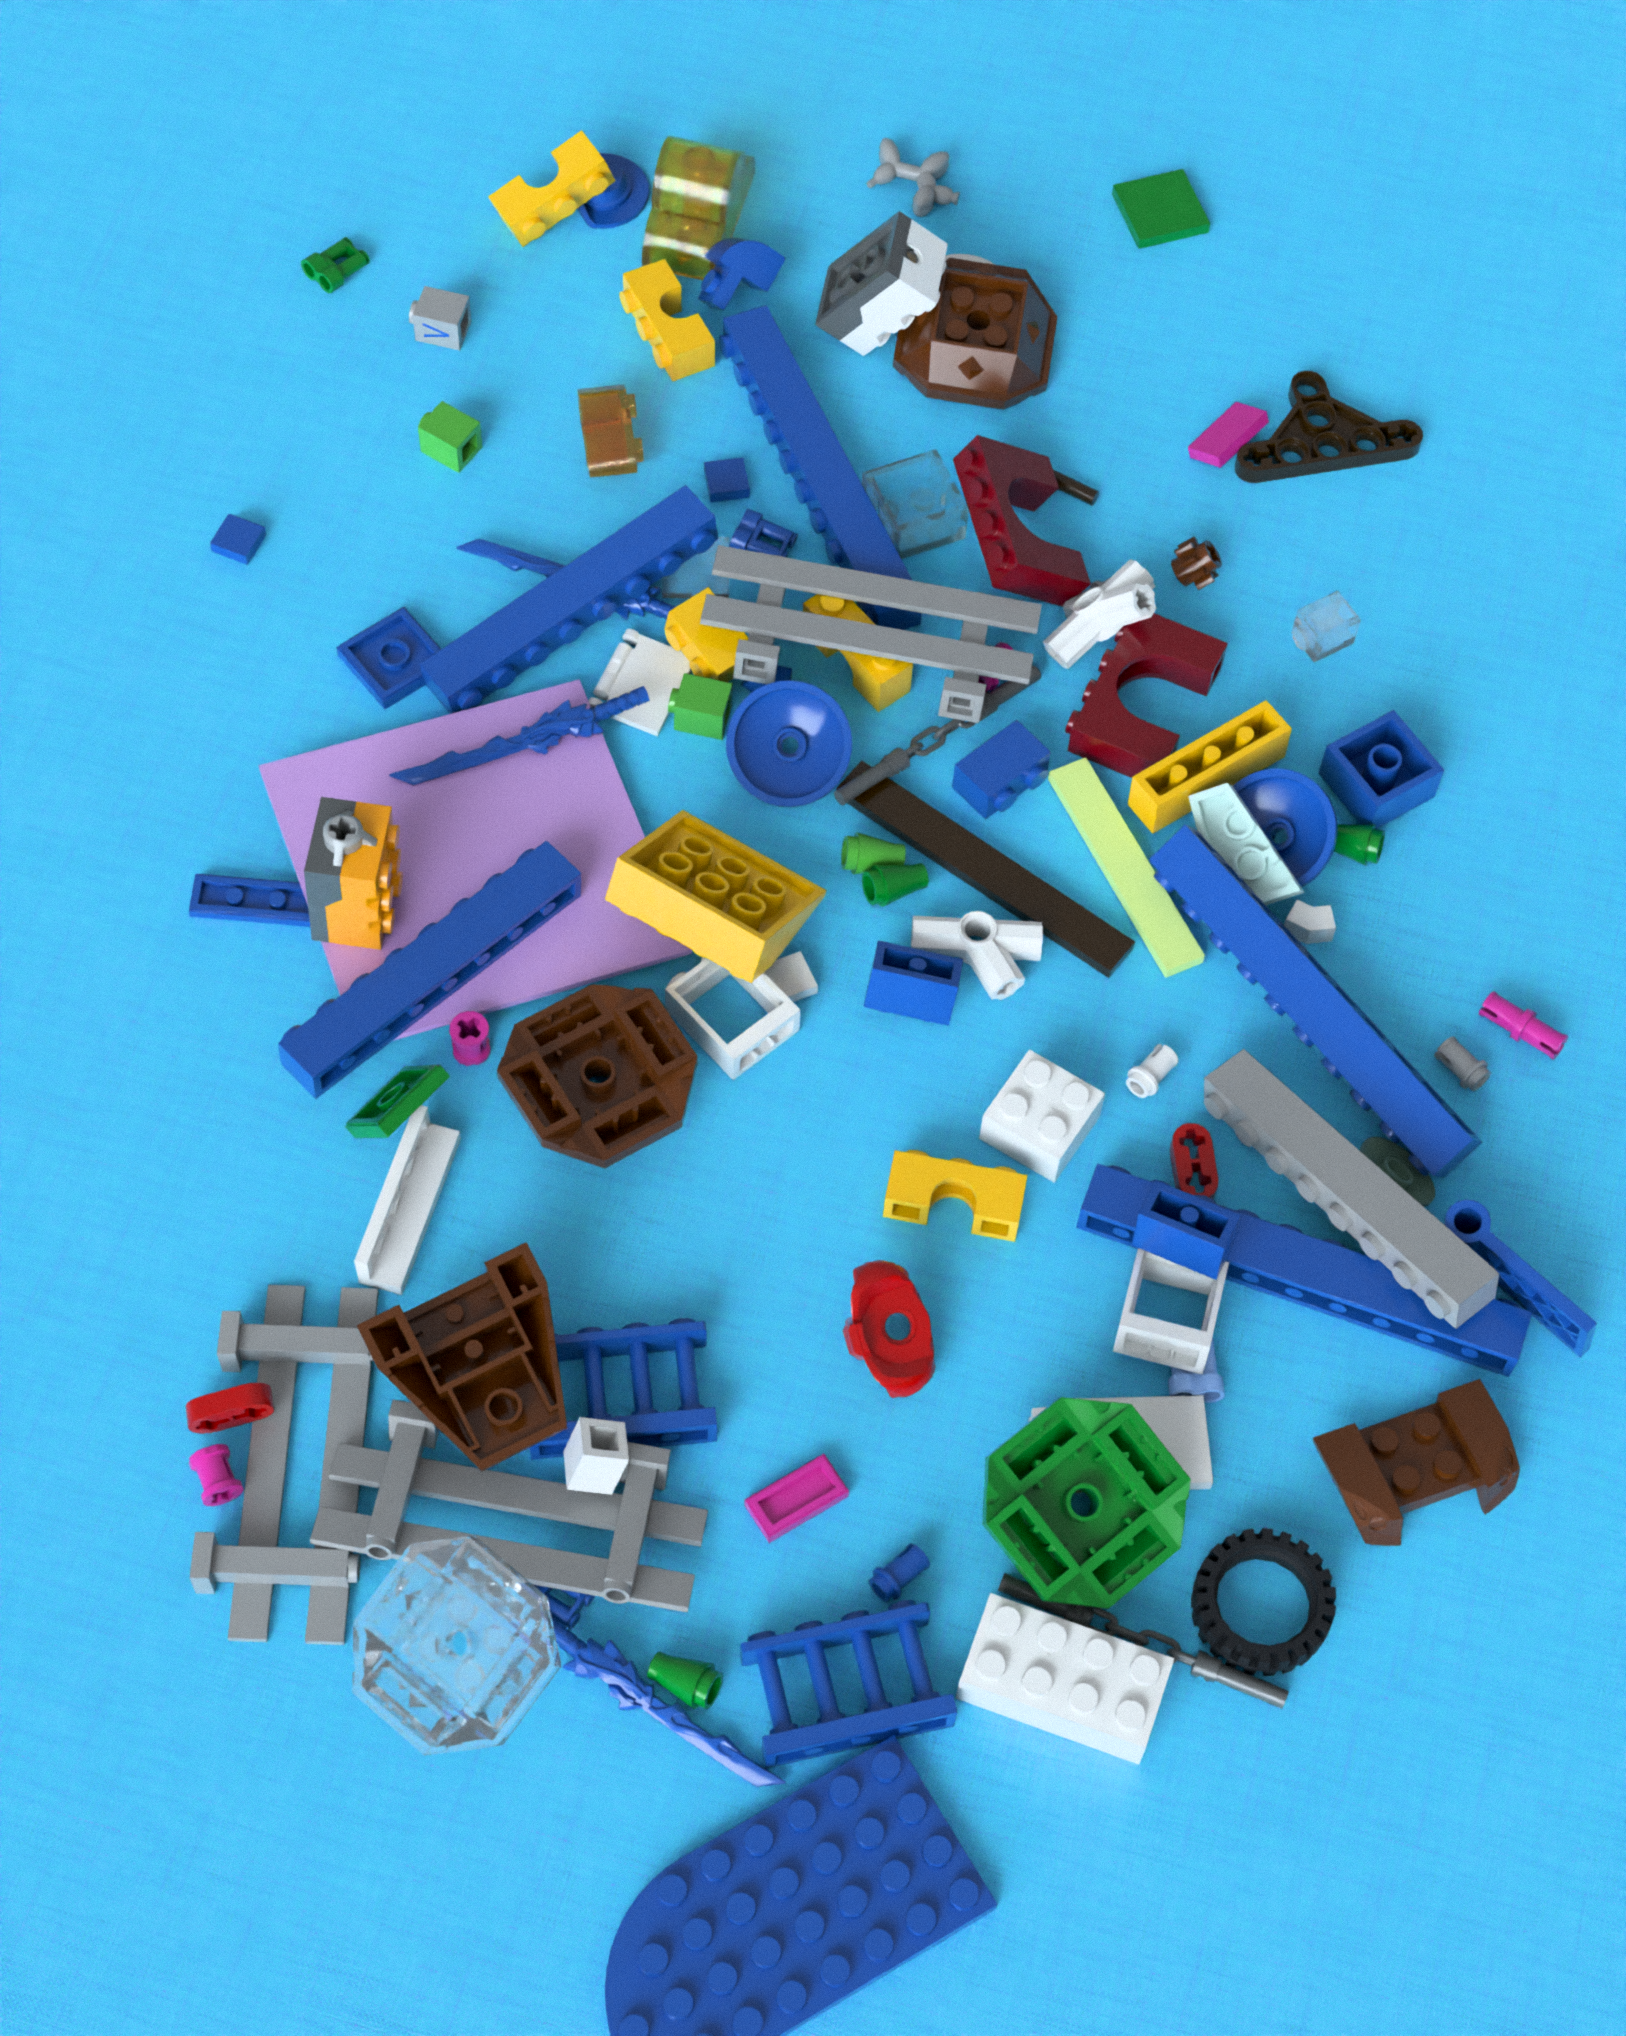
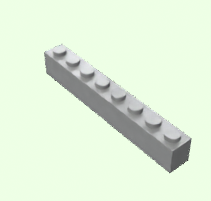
(1350, 1189)

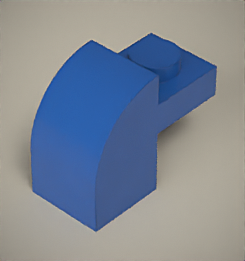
(735, 262)

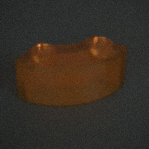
(608, 430)

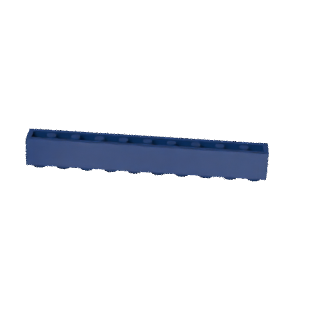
(812, 455)
(1315, 1002)
(1322, 1278)

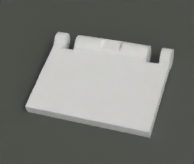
(647, 665)

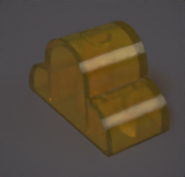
(694, 203)

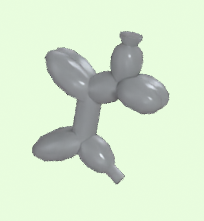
(925, 176)

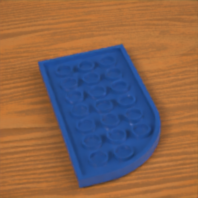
(794, 1908)

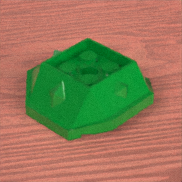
(1132, 1491)

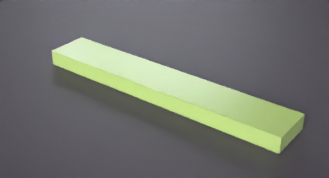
(1126, 867)

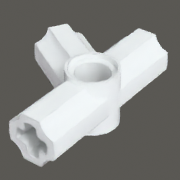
(1103, 612)
(989, 958)

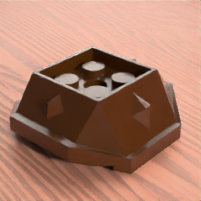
(986, 365)
(605, 1035)

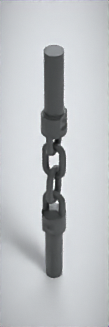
(899, 759)
(1201, 1665)

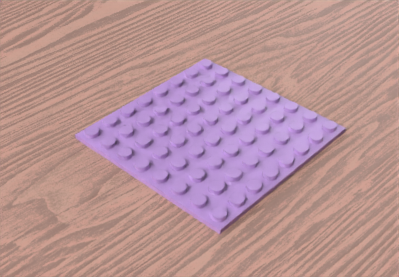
(478, 825)

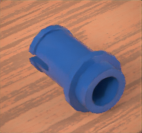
(891, 1579)

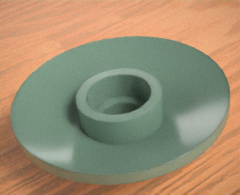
(1395, 1163)

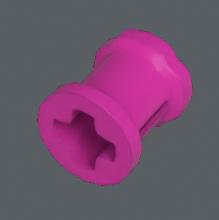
(471, 1039)
(215, 1475)

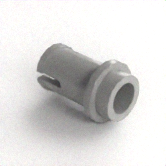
(1463, 1064)

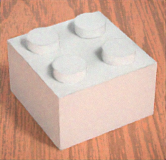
(1041, 1115)

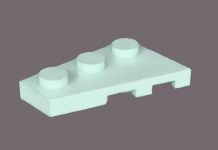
(1242, 843)

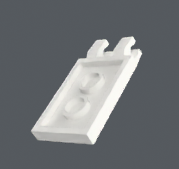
(1179, 1426)

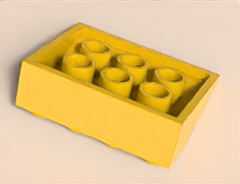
(713, 894)

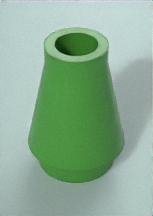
(863, 852)

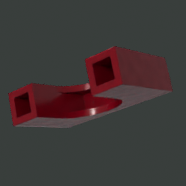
(1017, 560)
(1144, 649)

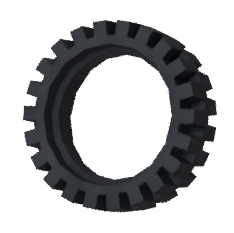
(1288, 1555)

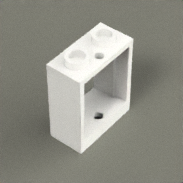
(753, 1043)
(1163, 1340)

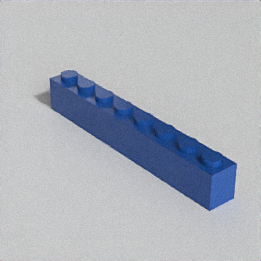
(570, 601)
(429, 969)

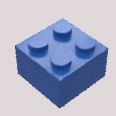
(1381, 770)

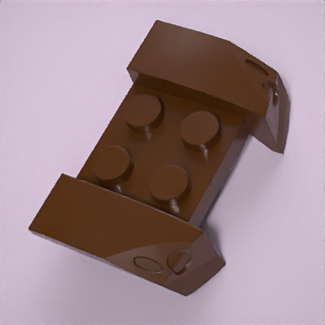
(1421, 1461)

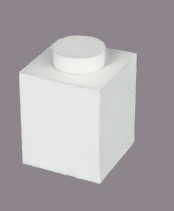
(596, 1455)

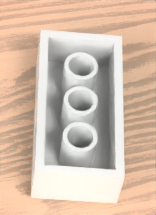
(1064, 1678)

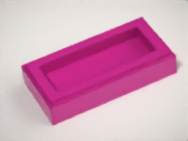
(1228, 434)
(796, 1498)

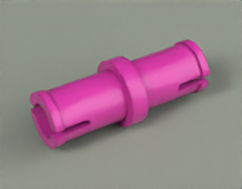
(1523, 1025)

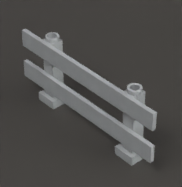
(766, 620)
(627, 1514)
(257, 1559)

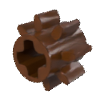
(1196, 563)

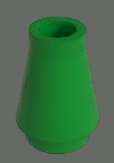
(1360, 842)
(892, 882)
(688, 1679)

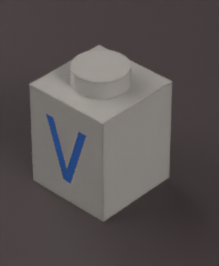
(441, 317)

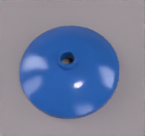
(780, 713)
(1301, 808)

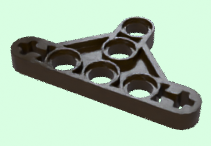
(1342, 432)

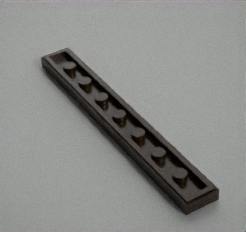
(992, 873)

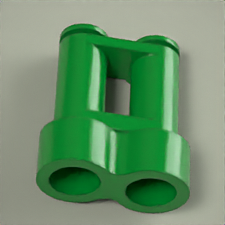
(329, 274)

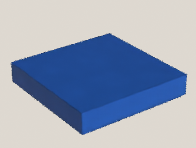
(389, 657)

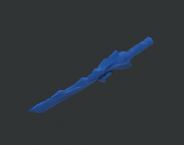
(520, 560)
(538, 737)
(630, 1689)

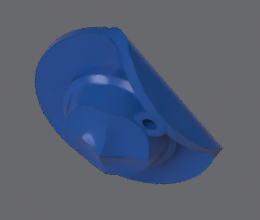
(620, 200)

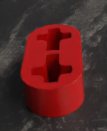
(1203, 1163)
(229, 1408)

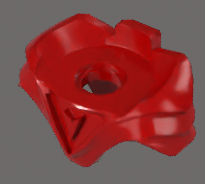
(877, 1293)

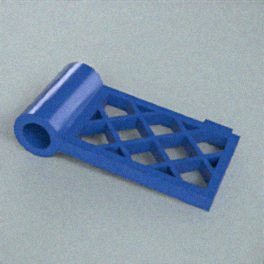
(1519, 1280)

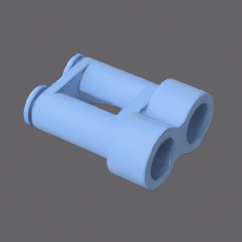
(1193, 1384)

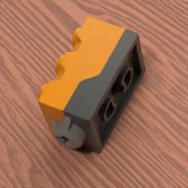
(353, 873)

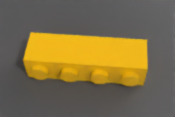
(1219, 757)

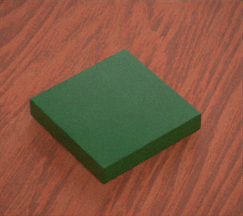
(1160, 208)
(396, 1101)

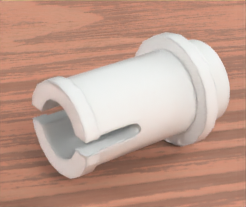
(1144, 1079)

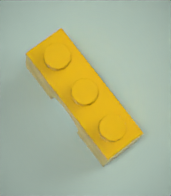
(534, 210)
(677, 344)
(876, 678)
(922, 1180)

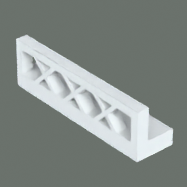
(406, 1203)

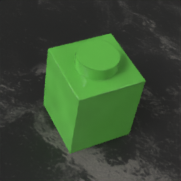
(450, 436)
(701, 706)

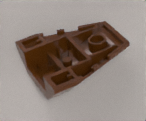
(479, 1359)

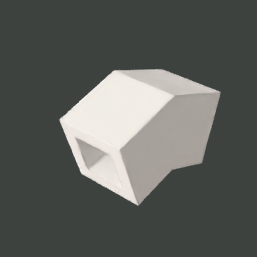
(1311, 923)

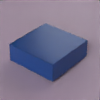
(726, 479)
(238, 539)

